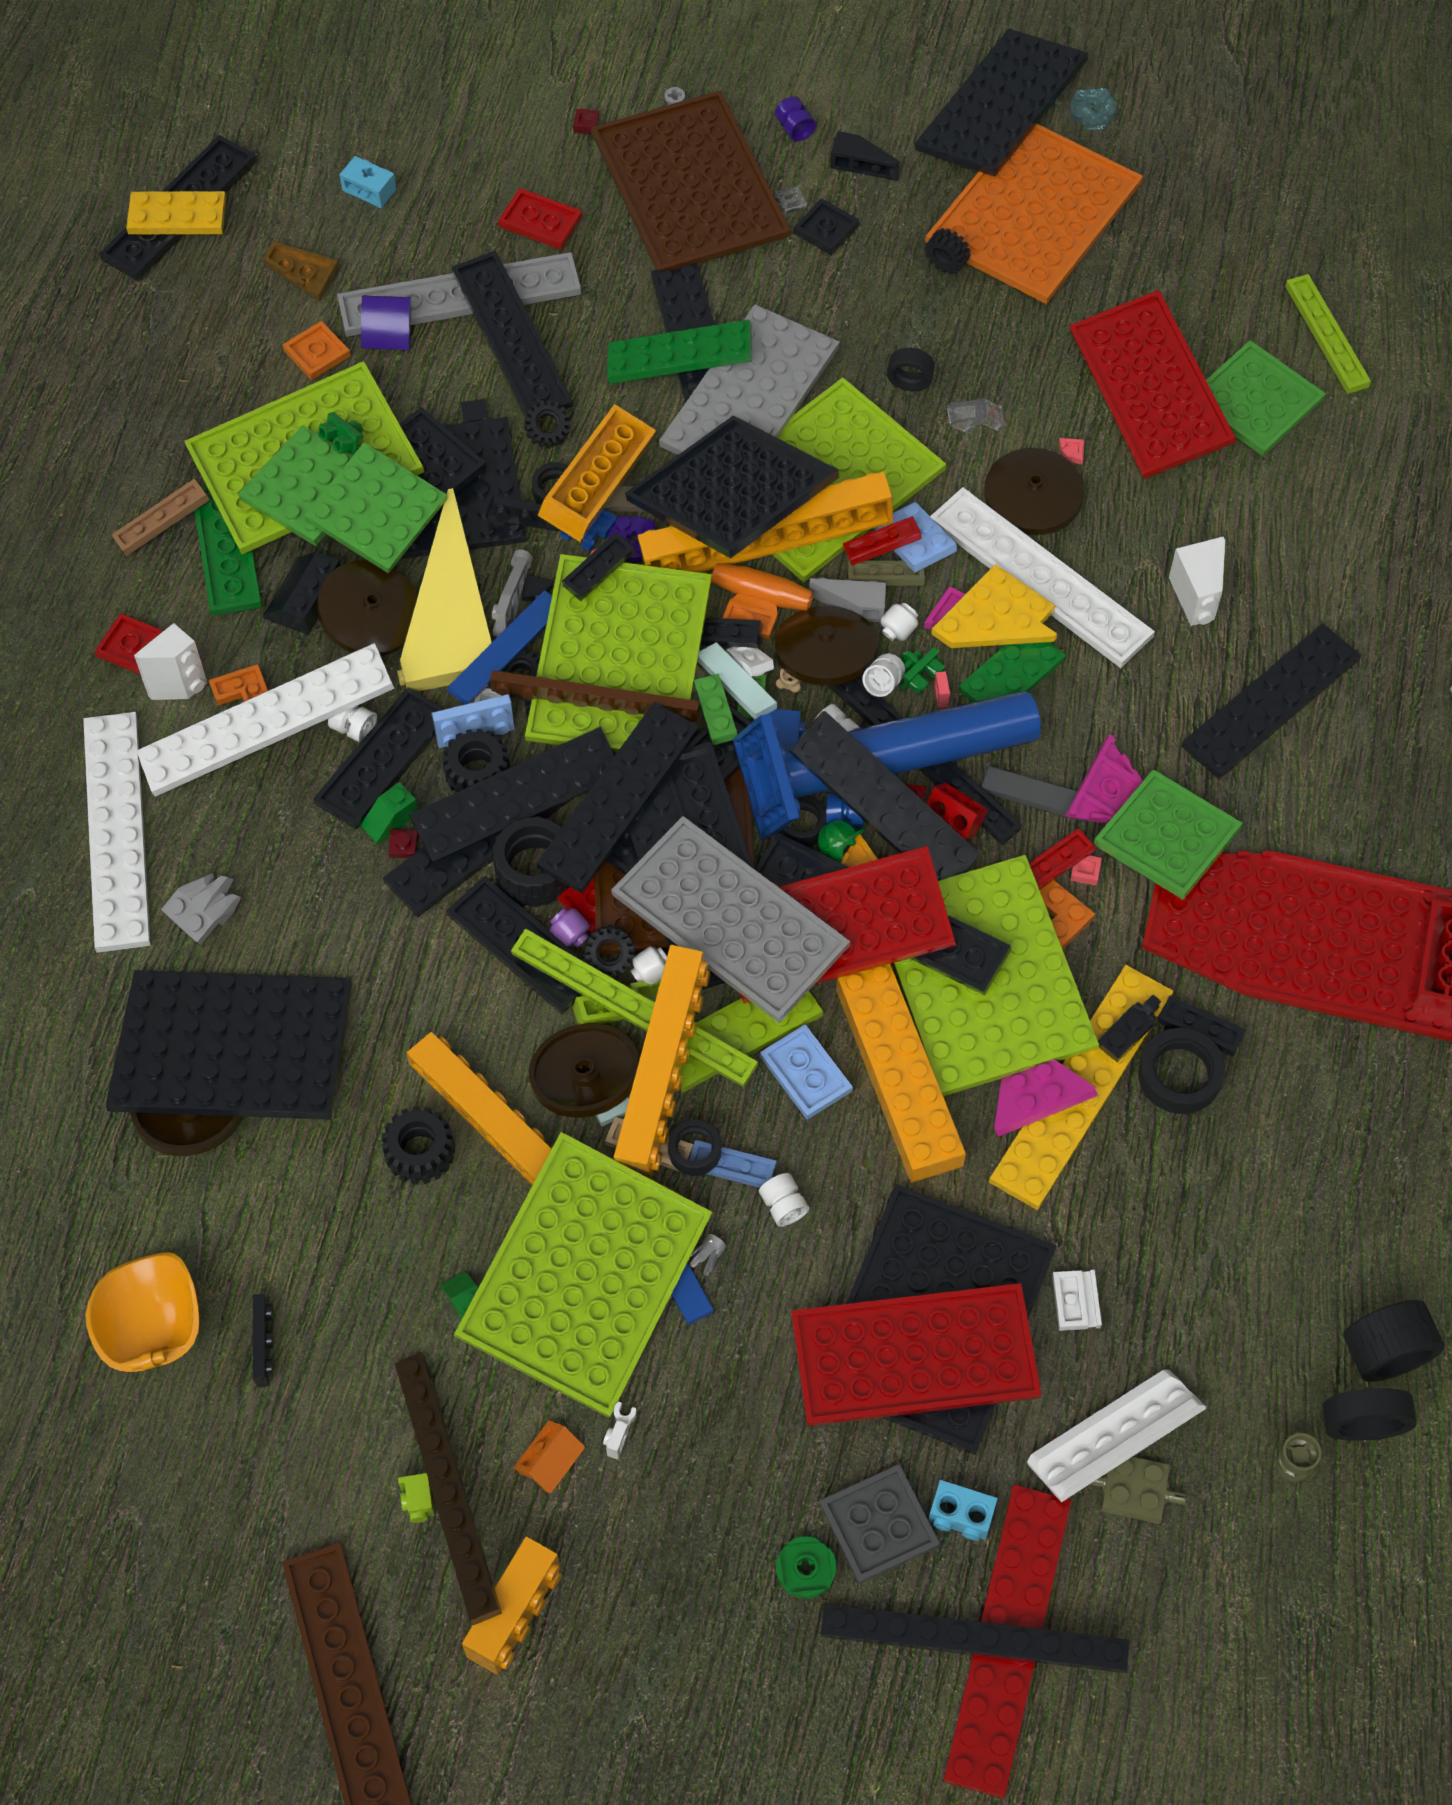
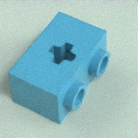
(368, 181)

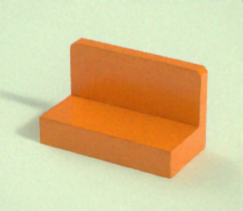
(550, 1456)

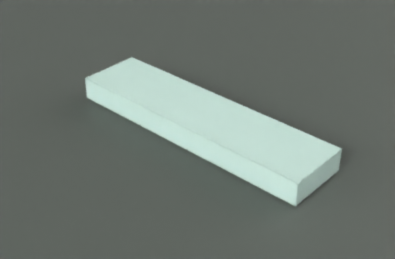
(736, 681)

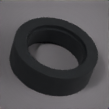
(1187, 1040)
(1369, 1414)

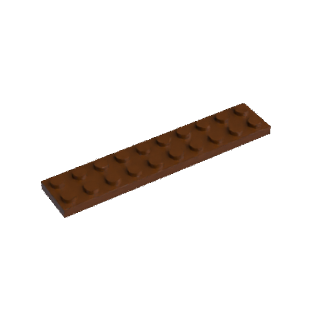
(345, 1679)

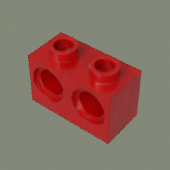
(956, 806)

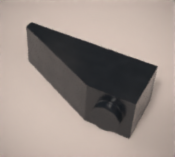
(860, 156)

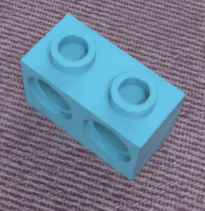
(965, 1502)

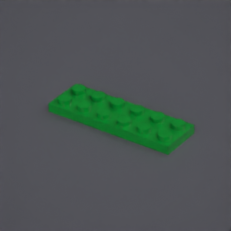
(679, 351)
(227, 572)

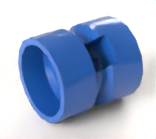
(838, 810)

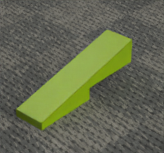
(591, 1012)

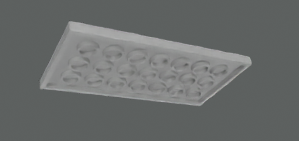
(760, 392)
(737, 917)

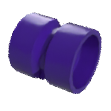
(795, 119)

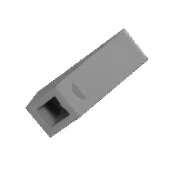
(858, 596)

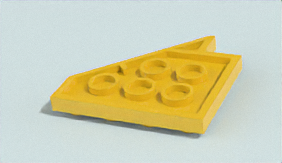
(996, 613)

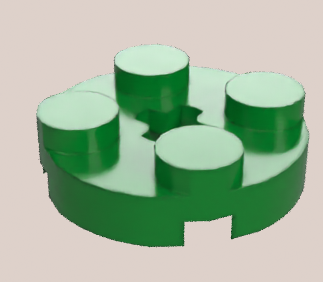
(816, 1554)

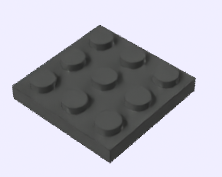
(879, 1524)

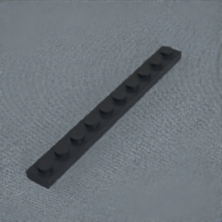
(877, 711)
(975, 1638)

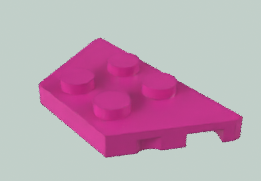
(1105, 786)
(1038, 1094)

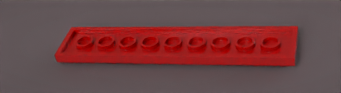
(997, 1686)

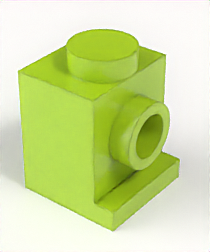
(417, 1497)

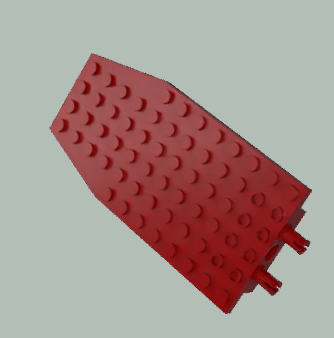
(1315, 939)

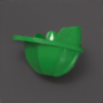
(835, 838)

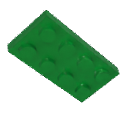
(1012, 671)

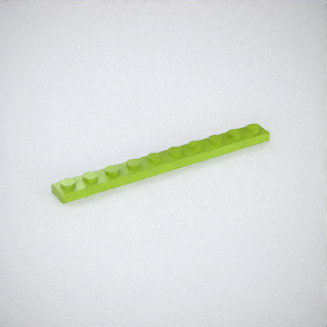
(627, 1003)

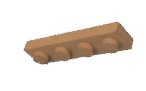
(160, 517)

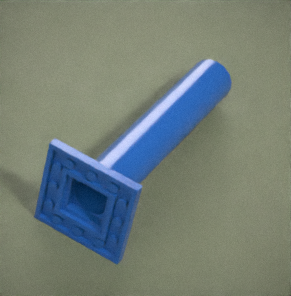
(903, 745)

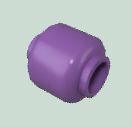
(570, 927)

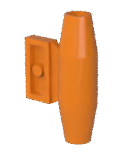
(759, 595)

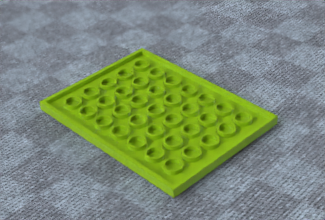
(857, 440)
(242, 447)
(627, 634)
(1030, 1007)
(583, 1274)

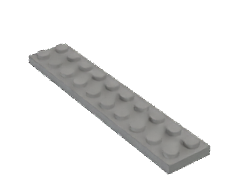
(442, 298)

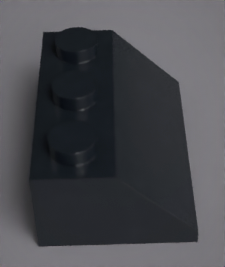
(297, 597)

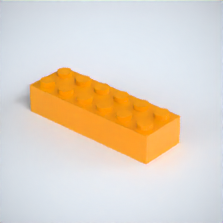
(596, 473)

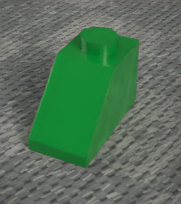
(389, 813)
(459, 1293)

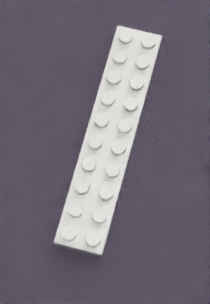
(1077, 601)
(264, 719)
(116, 833)

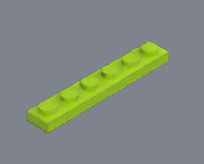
(1328, 334)

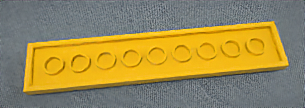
(1048, 1144)

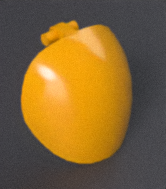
(144, 1313)

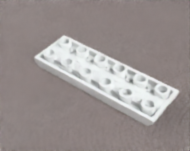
(1114, 1434)

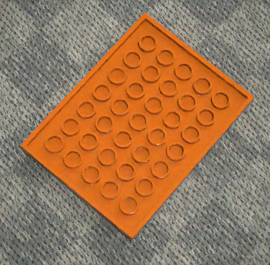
(1039, 212)

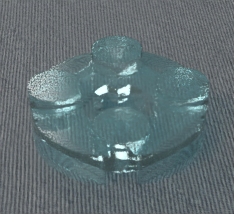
(1096, 98)

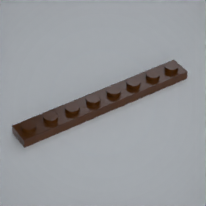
(588, 695)

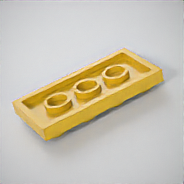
(176, 212)

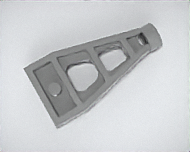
(508, 605)

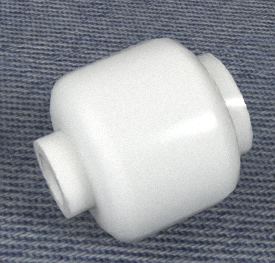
(899, 622)
(649, 965)

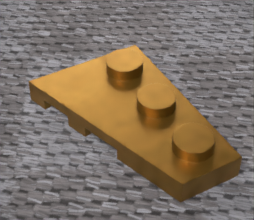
(302, 268)

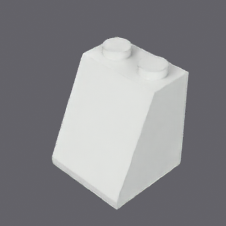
(1199, 579)

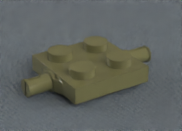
(1138, 1490)

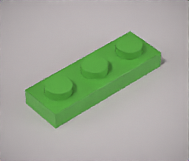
(715, 709)

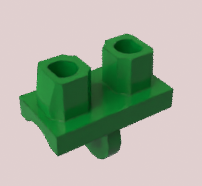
(344, 434)
(913, 678)

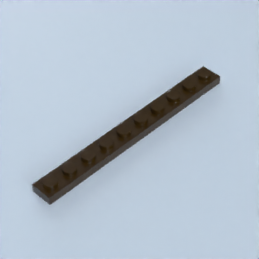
(448, 1490)

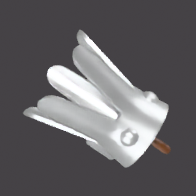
(711, 1246)

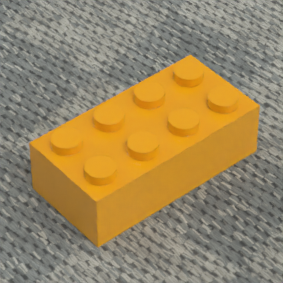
(520, 1597)

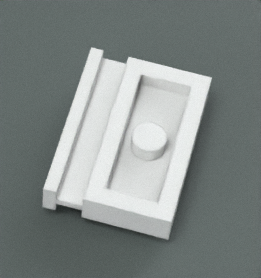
(1076, 1300)

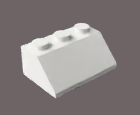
(171, 666)

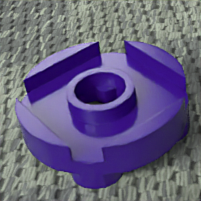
(629, 527)

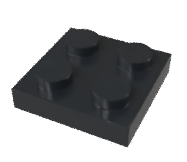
(826, 226)

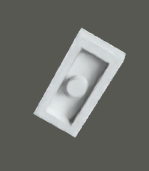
(751, 660)

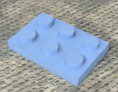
(934, 542)
(489, 714)
(806, 1072)

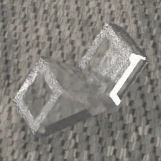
(969, 414)

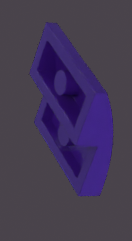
(385, 322)

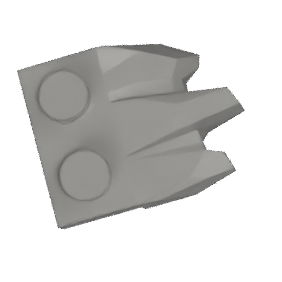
(202, 905)

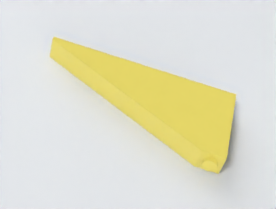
(448, 617)

